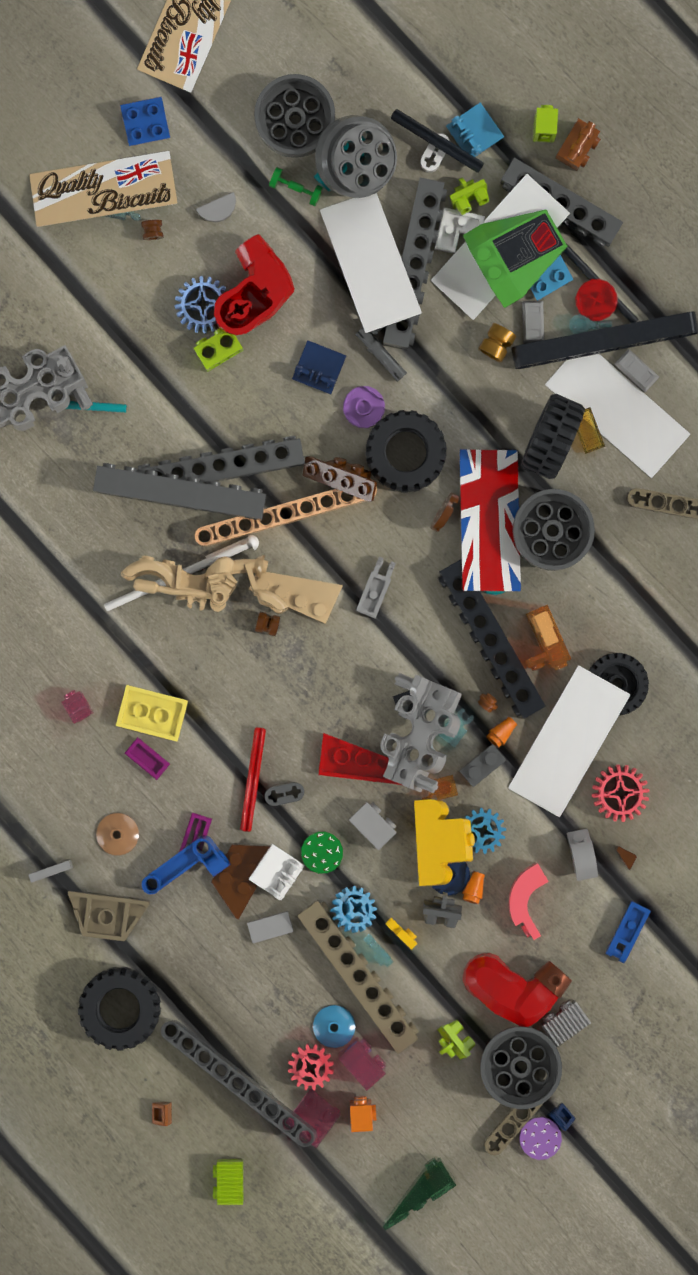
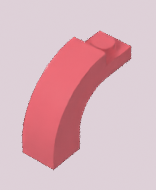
(522, 888)

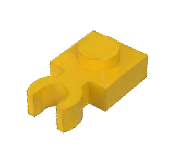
(407, 936)

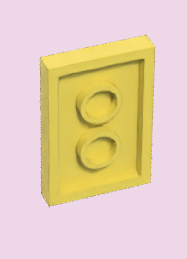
(152, 713)

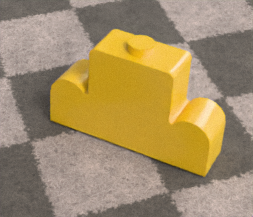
(440, 842)

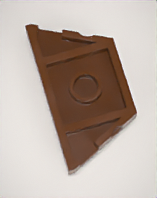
(234, 881)

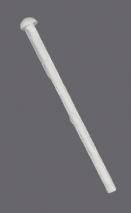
(250, 541)

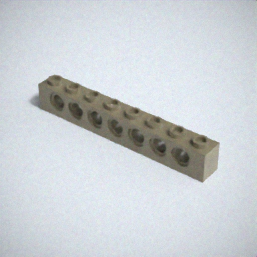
(398, 1040)

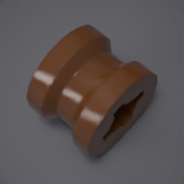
(152, 229)

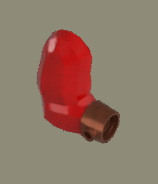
(510, 993)

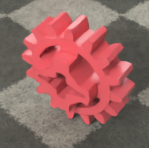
(302, 1072)

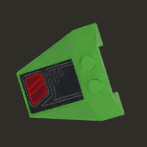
(515, 252)

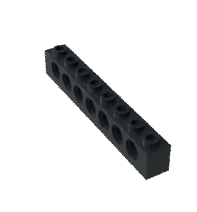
(534, 701)

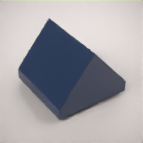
(562, 1117)

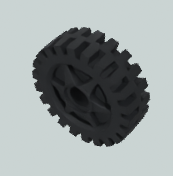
(629, 671)

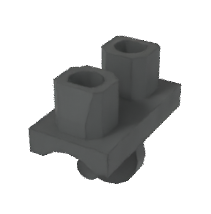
(442, 908)

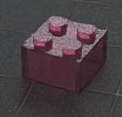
(362, 1063)

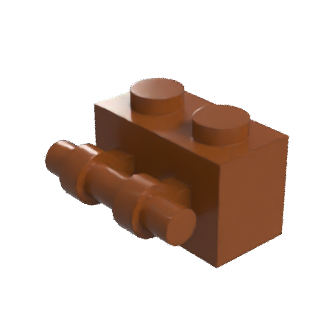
(578, 144)

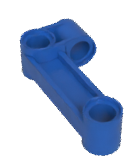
(213, 860)

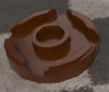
(444, 512)

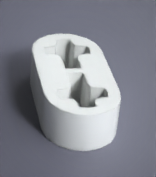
(427, 155)

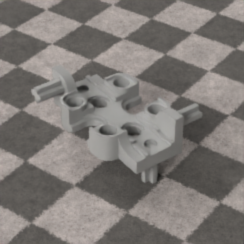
(66, 381)
(425, 697)

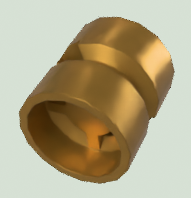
(497, 342)

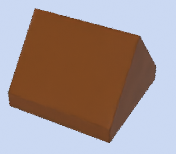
(162, 1113)

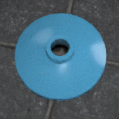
(334, 1015)

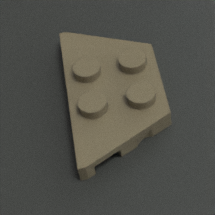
(106, 915)

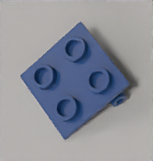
(145, 121)

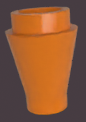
(500, 733)
(474, 889)

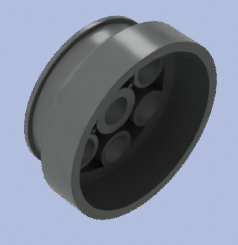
(275, 95)
(331, 156)
(555, 501)
(539, 1090)

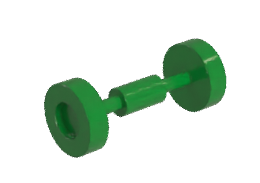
(276, 177)

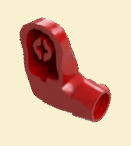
(259, 294)

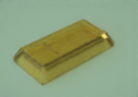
(589, 433)

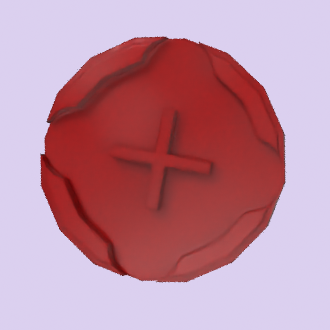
(596, 299)

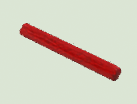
(253, 779)

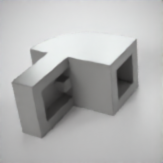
(582, 854)

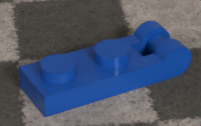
(628, 931)

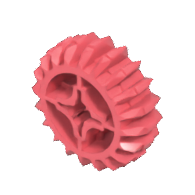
(620, 802)

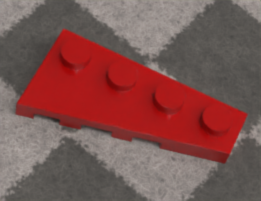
(351, 761)

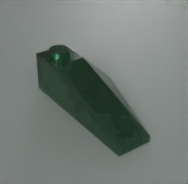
(431, 1183)

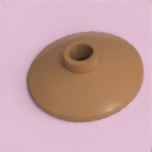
(123, 824)

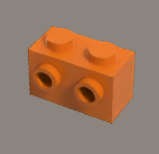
(362, 1114)

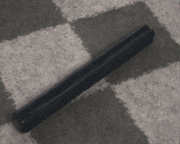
(437, 140)

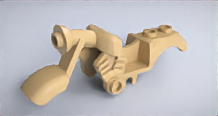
(214, 584)

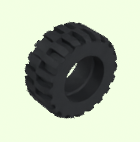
(406, 422)
(553, 436)
(119, 1037)

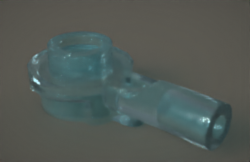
(581, 324)

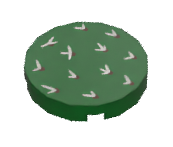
(322, 852)

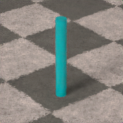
(108, 407)

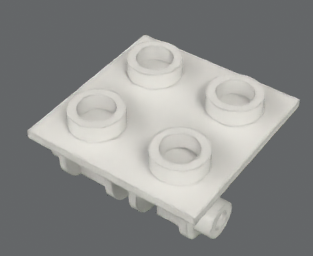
(276, 872)

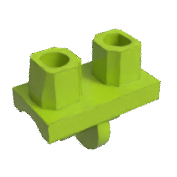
(467, 192)
(451, 1042)

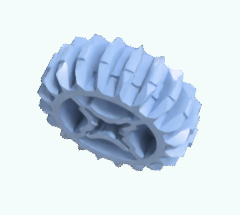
(193, 305)

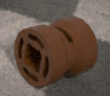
(262, 623)

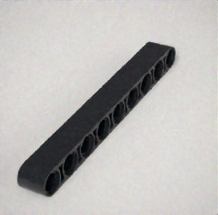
(605, 340)

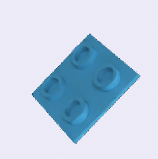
(474, 130)
(552, 279)

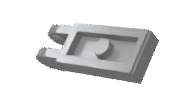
(375, 590)

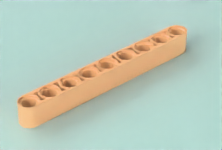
(277, 520)

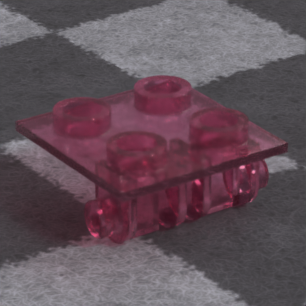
(316, 1113)

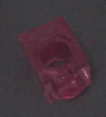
(77, 706)

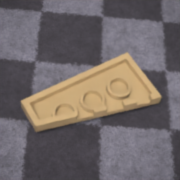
(301, 594)

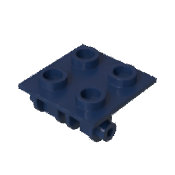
(319, 367)

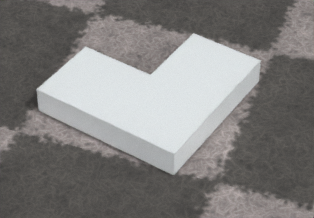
(452, 225)

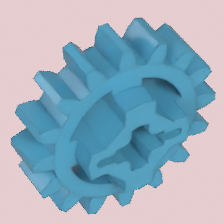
(486, 821)
(344, 909)

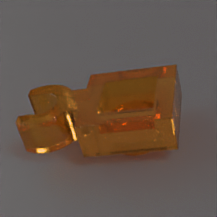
(446, 788)

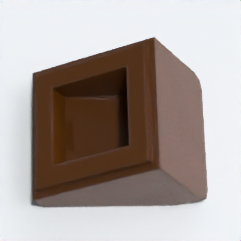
(627, 857)

